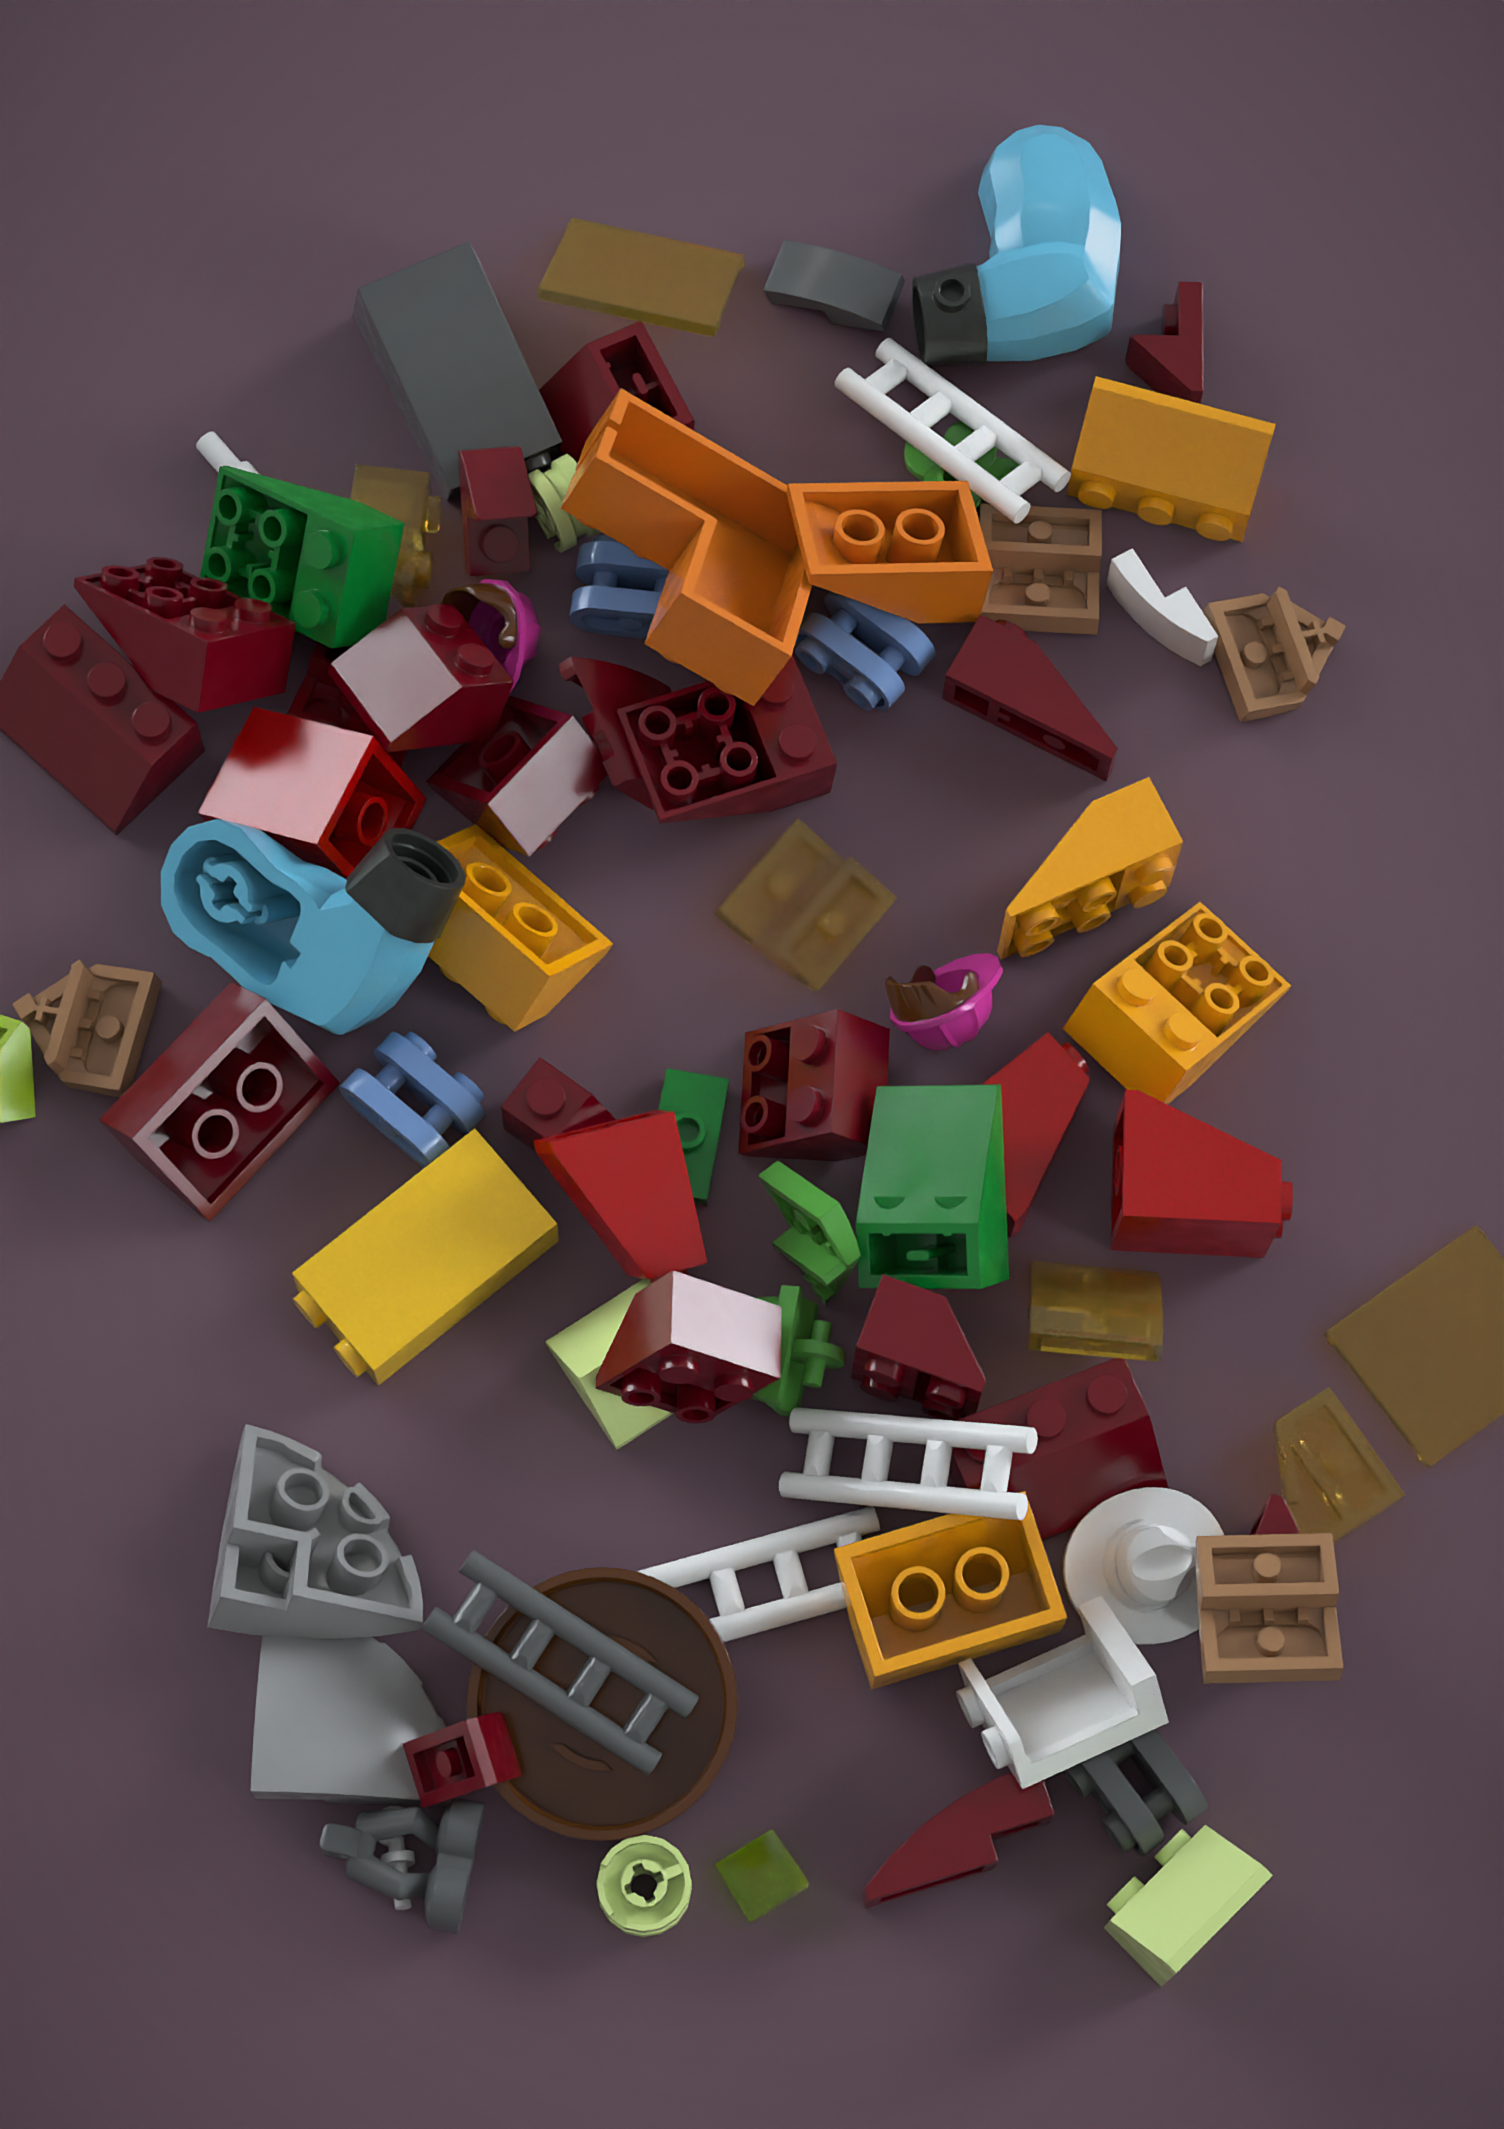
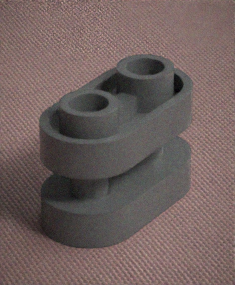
(1133, 1820)

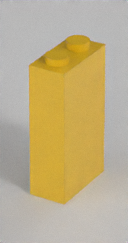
(424, 1258)

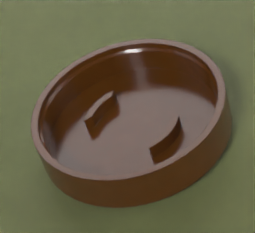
(570, 1779)

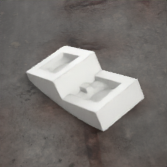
(1171, 620)

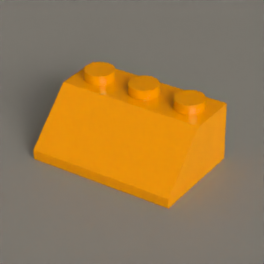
(1169, 460)
(512, 935)
(947, 1593)

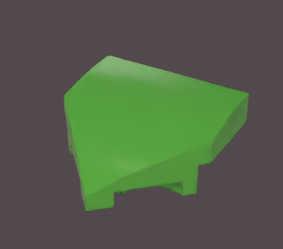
(818, 1234)

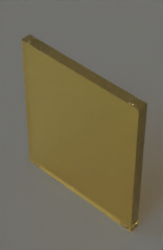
(641, 277)
(1434, 1346)

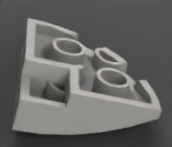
(307, 1551)
(337, 1722)

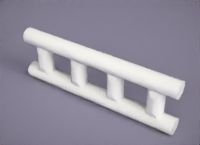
(958, 459)
(932, 1492)
(783, 1550)

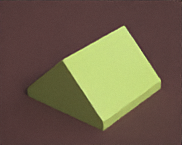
(580, 1354)

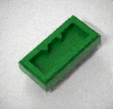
(699, 1114)

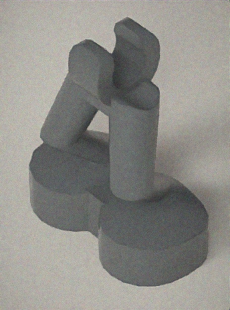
(453, 1842)

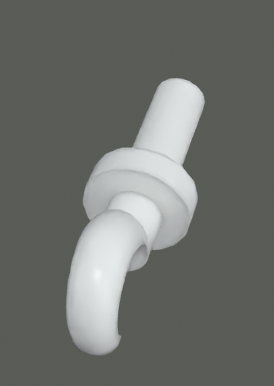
(399, 1859)

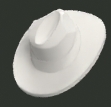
(1141, 1561)

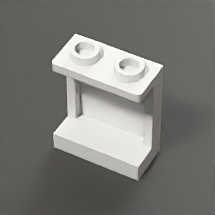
(1065, 1700)

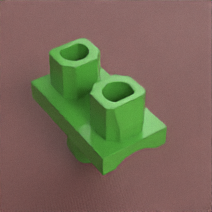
(803, 1351)

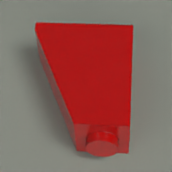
(1038, 1107)
(631, 1190)

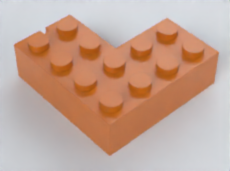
(718, 530)

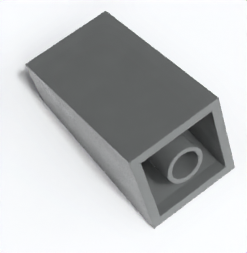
(454, 364)

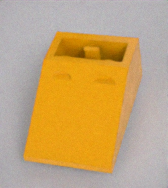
(1110, 857)
(1175, 1005)

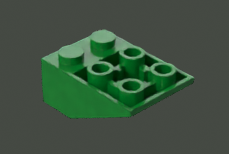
(303, 553)
(934, 1188)

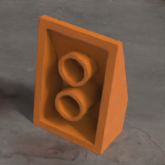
(895, 546)

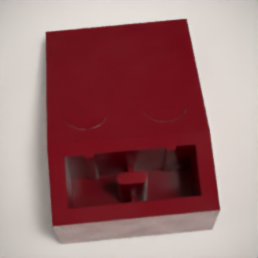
(191, 633)
(724, 757)

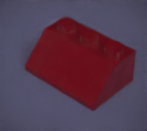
(94, 720)
(220, 1100)
(1088, 1447)

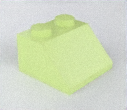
(1184, 1902)

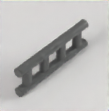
(602, 1653)

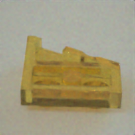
(1330, 1469)

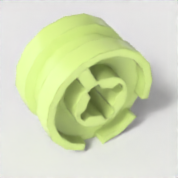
(548, 493)
(632, 1912)

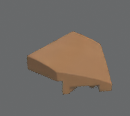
(1269, 651)
(93, 1025)

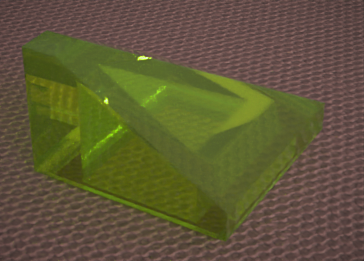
(762, 1875)

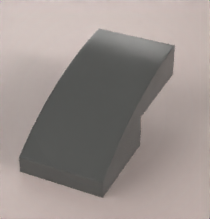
(840, 284)

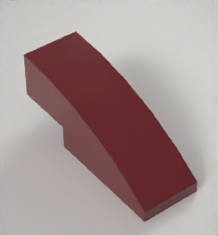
(960, 1839)

